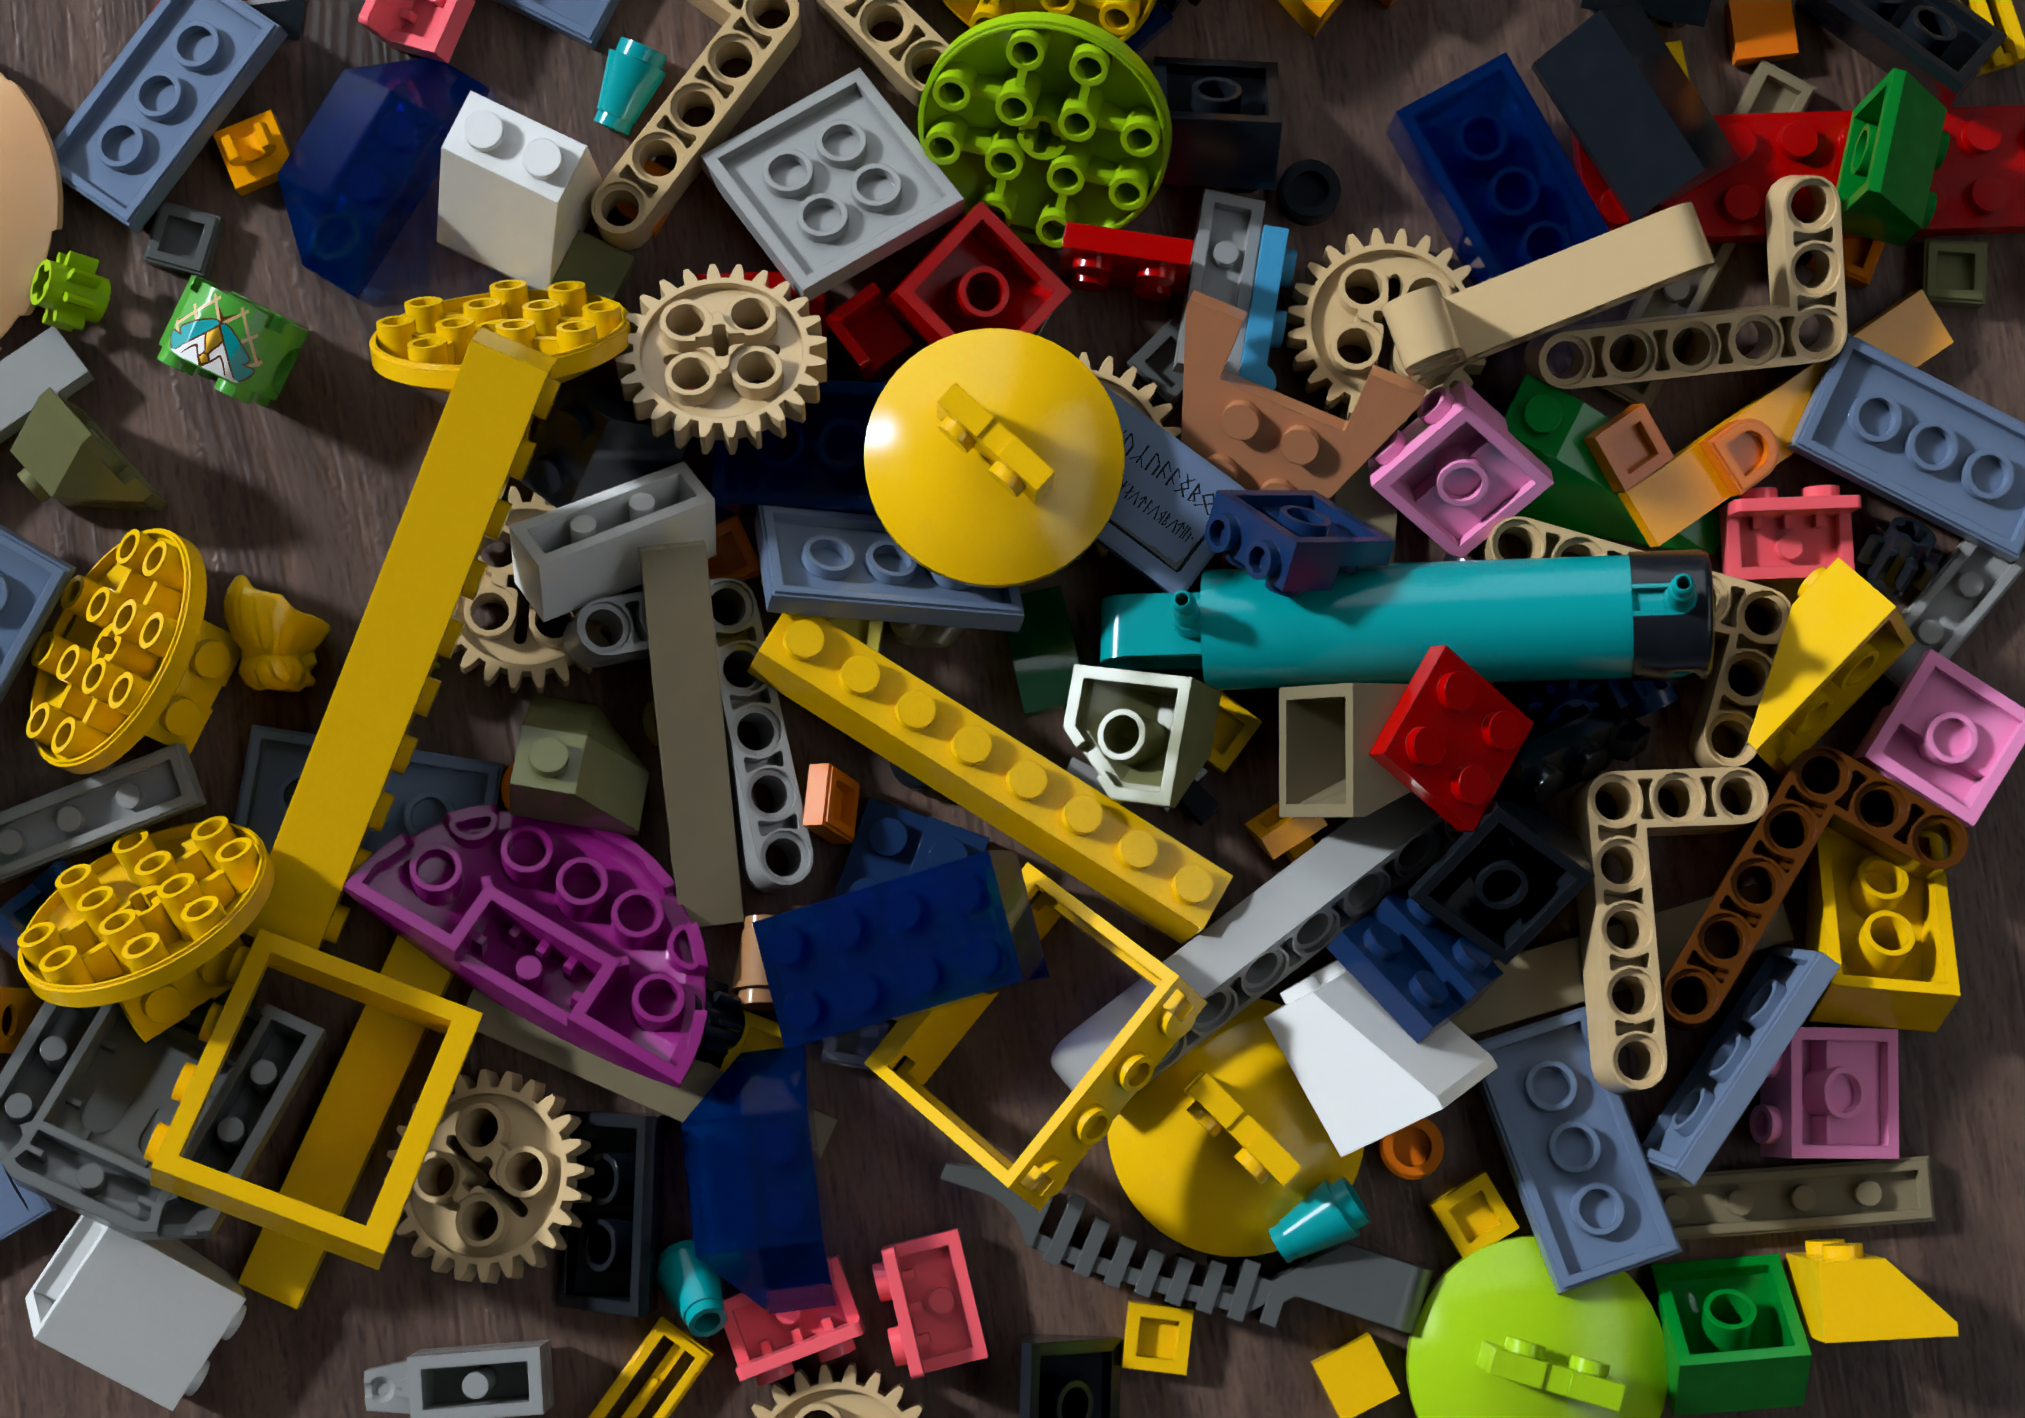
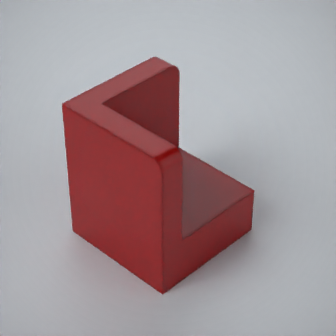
(867, 333)

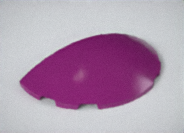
(554, 927)

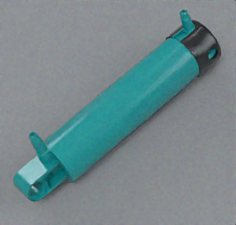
(1504, 617)

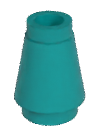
(628, 84)
(1320, 1220)
(691, 1289)

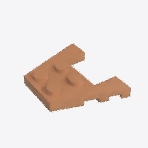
(1266, 436)

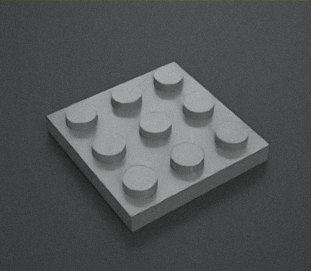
(832, 185)

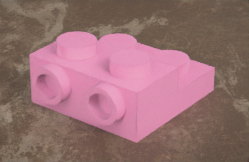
(1457, 469)
(1946, 737)
(1831, 1096)

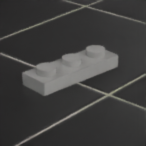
(1223, 260)

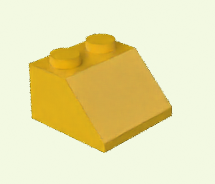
(1859, 1296)

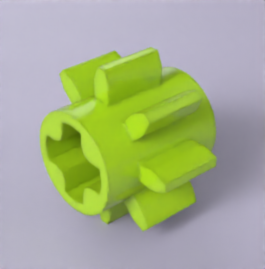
(70, 291)

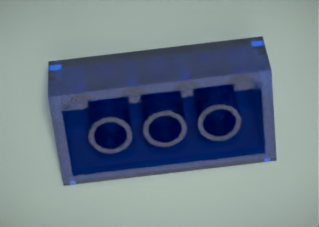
(1493, 172)

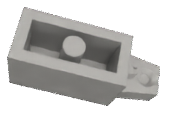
(465, 1382)

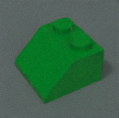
(1891, 160)
(1730, 1335)

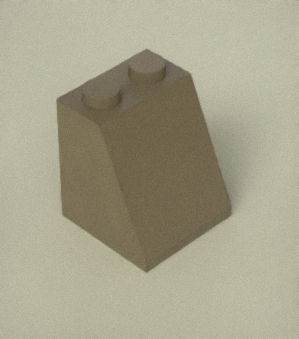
(1327, 746)

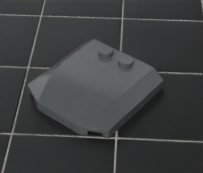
(91, 1092)

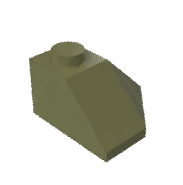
(77, 462)
(1141, 730)
(576, 769)

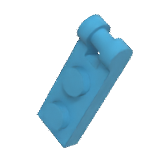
(1266, 324)

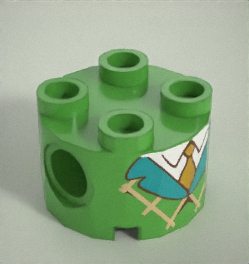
(231, 339)

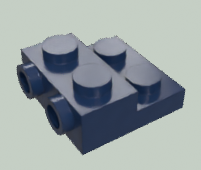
(1292, 538)
(900, 843)
(1415, 964)

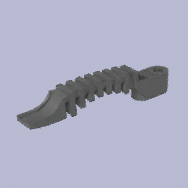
(1336, 1277)

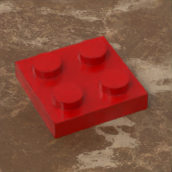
(1125, 258)
(1451, 738)

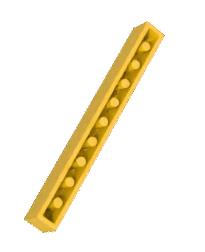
(404, 632)

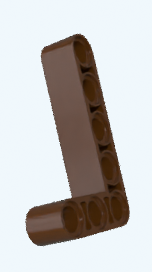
(1780, 866)

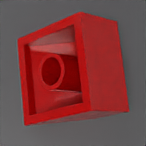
(975, 280)

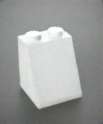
(512, 191)
(1362, 1065)
(135, 1309)

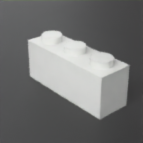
(593, 543)

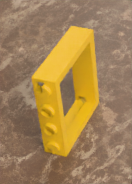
(1100, 1094)
(271, 1209)

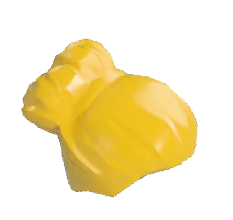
(273, 638)

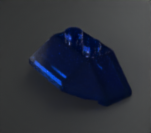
(369, 164)
(760, 1182)

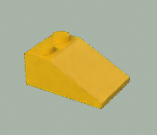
(1829, 655)
(1886, 935)

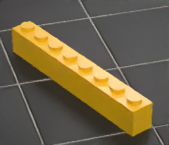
(990, 774)

